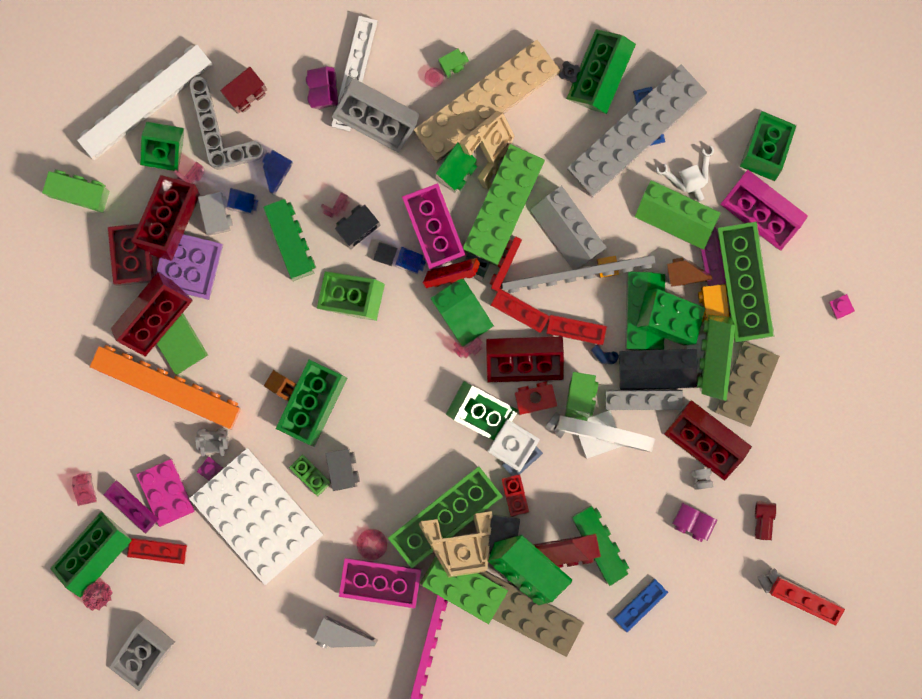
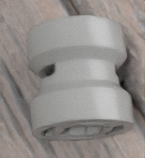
(552, 423)
(702, 474)
(763, 579)

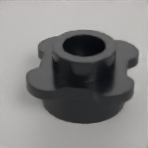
(564, 72)

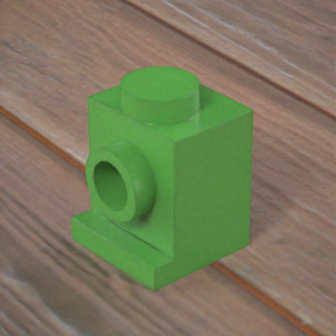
(453, 62)

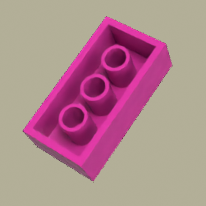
(380, 582)

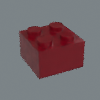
(244, 90)

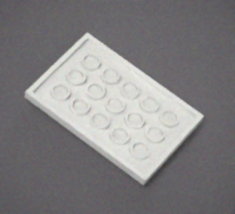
(256, 516)

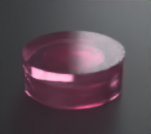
(434, 77)

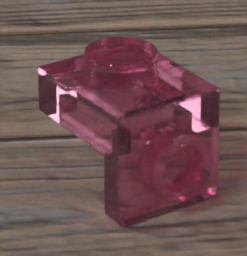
(193, 175)
(341, 205)
(473, 348)
(83, 489)

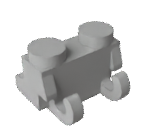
(212, 441)

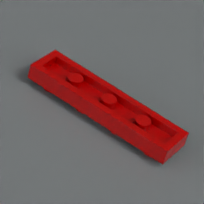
(807, 601)

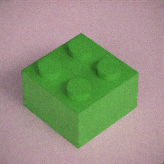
(580, 395)

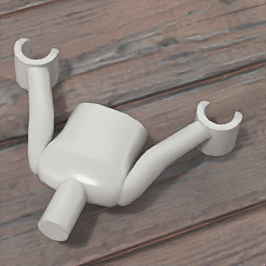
(691, 177)

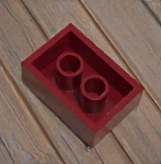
(128, 261)

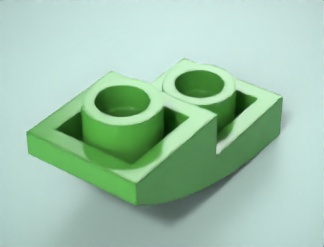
(310, 475)

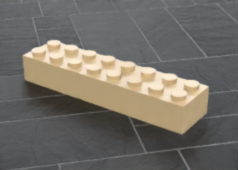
(494, 93)

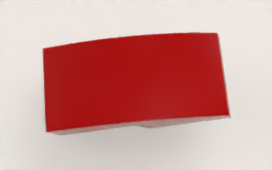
(515, 495)

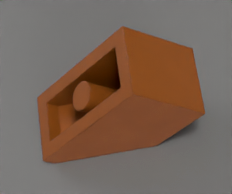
(685, 272)
(280, 385)

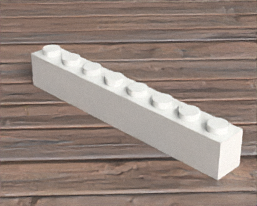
(144, 102)

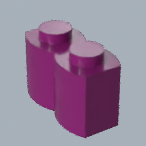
(322, 87)
(694, 522)

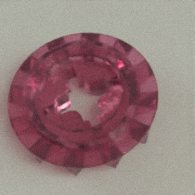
(381, 546)
(94, 590)

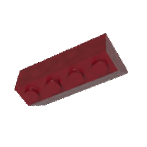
(166, 217)
(151, 315)
(525, 359)
(708, 440)
(571, 550)

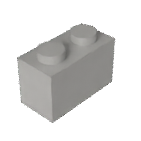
(214, 213)

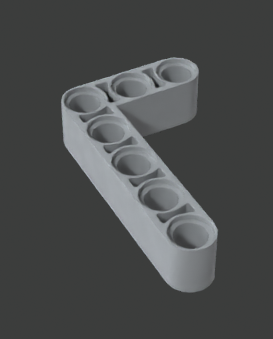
(214, 131)

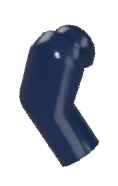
(605, 357)

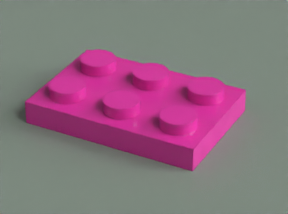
(165, 492)

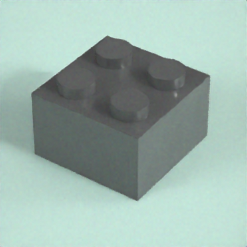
(341, 469)

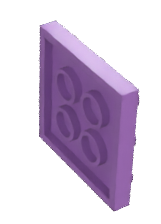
(193, 266)

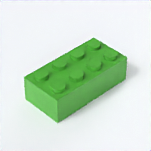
(469, 592)

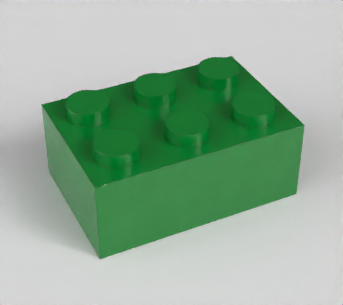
(670, 317)

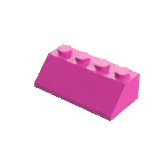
(757, 202)
(433, 226)

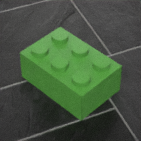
(76, 190)

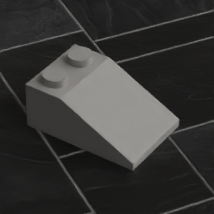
(337, 634)
(141, 654)

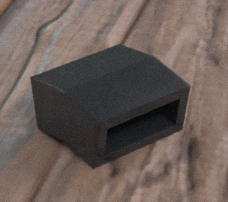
(482, 267)

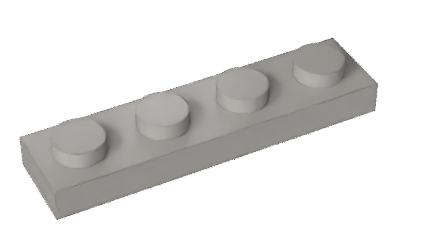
(643, 399)

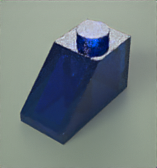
(275, 169)
(242, 202)
(410, 261)

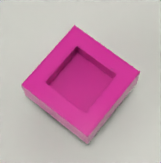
(841, 306)

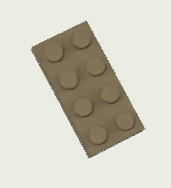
(747, 384)

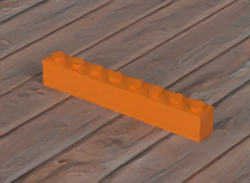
(164, 387)

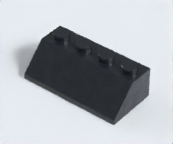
(658, 369)

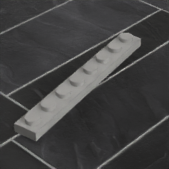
(586, 272)

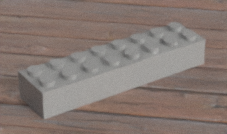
(637, 130)

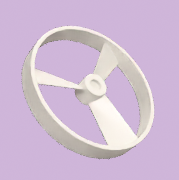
(605, 433)

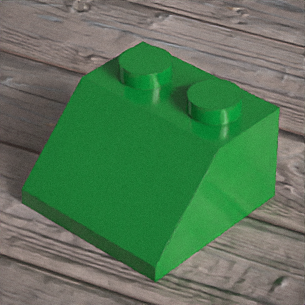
(161, 146)

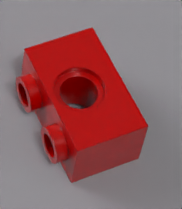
(547, 398)

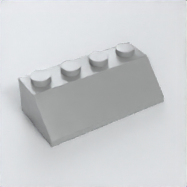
(375, 115)
(568, 228)

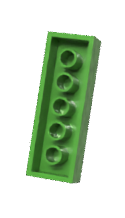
(503, 204)
(746, 281)
(453, 511)

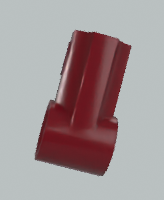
(764, 515)

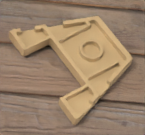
(494, 139)
(463, 553)

